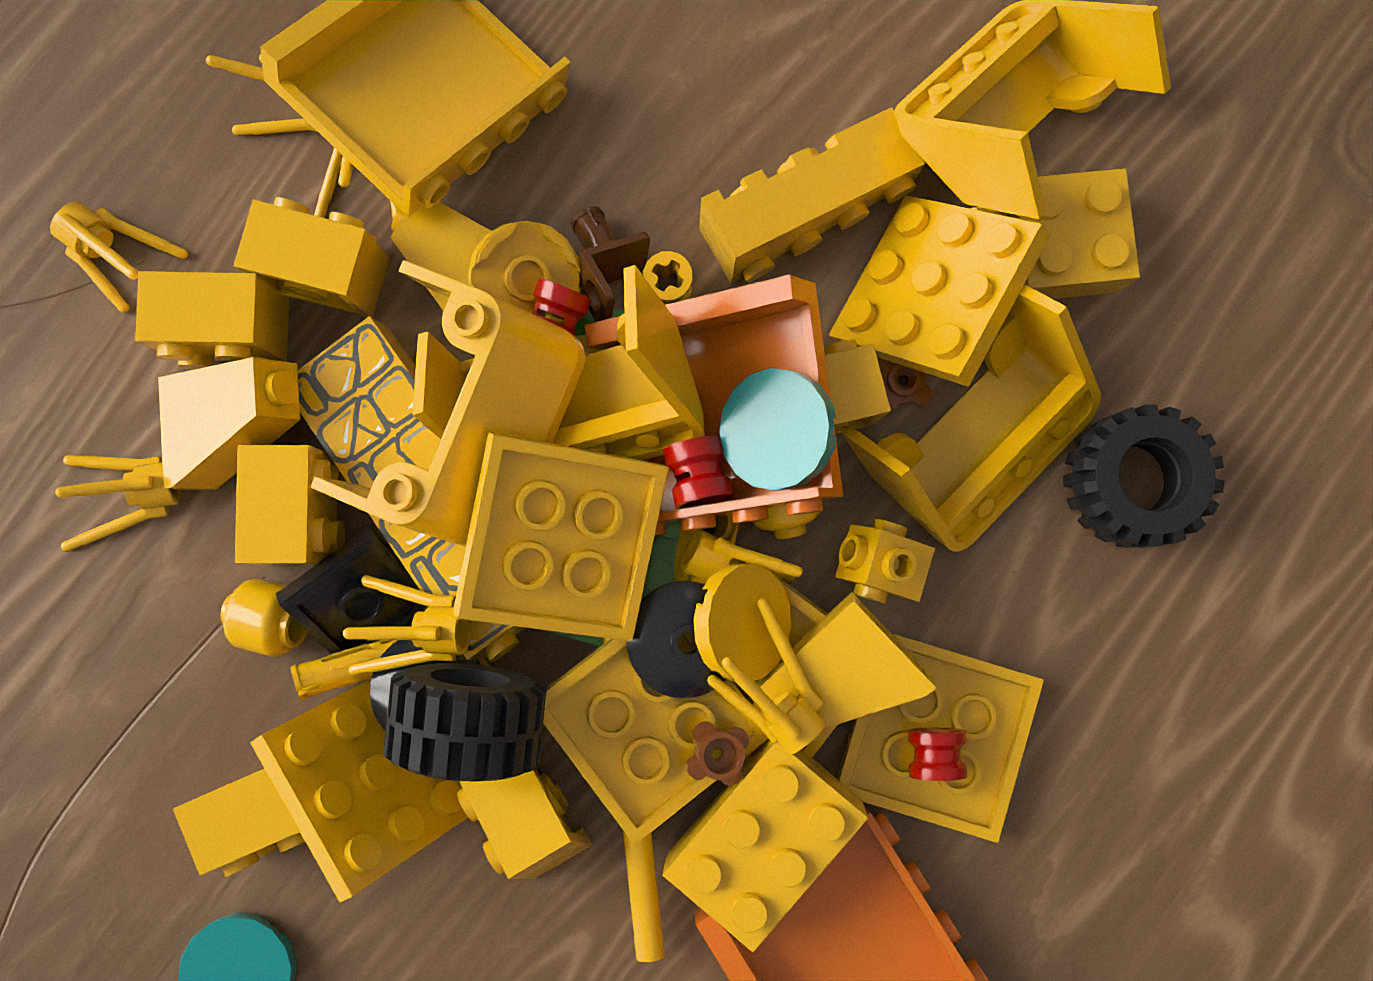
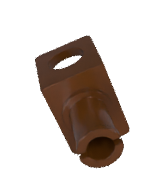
(605, 258)

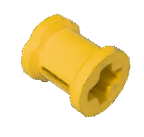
(663, 265)

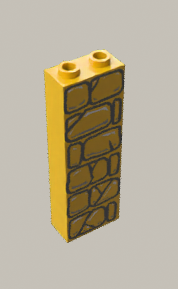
(361, 411)

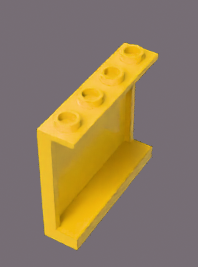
(411, 88)

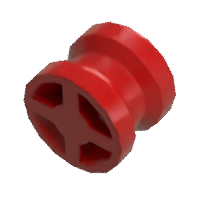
(937, 754)

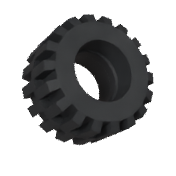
(1185, 467)
(464, 722)

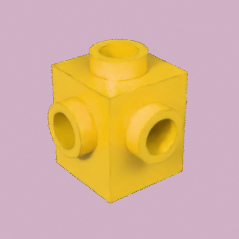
(884, 562)

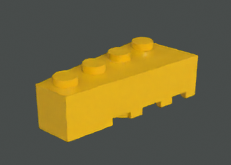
(808, 197)
(522, 822)

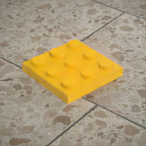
(940, 287)
(559, 538)
(969, 695)
(634, 739)
(348, 798)

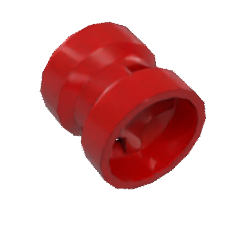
(560, 303)
(697, 472)

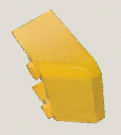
(1030, 58)
(513, 388)
(627, 397)
(997, 432)

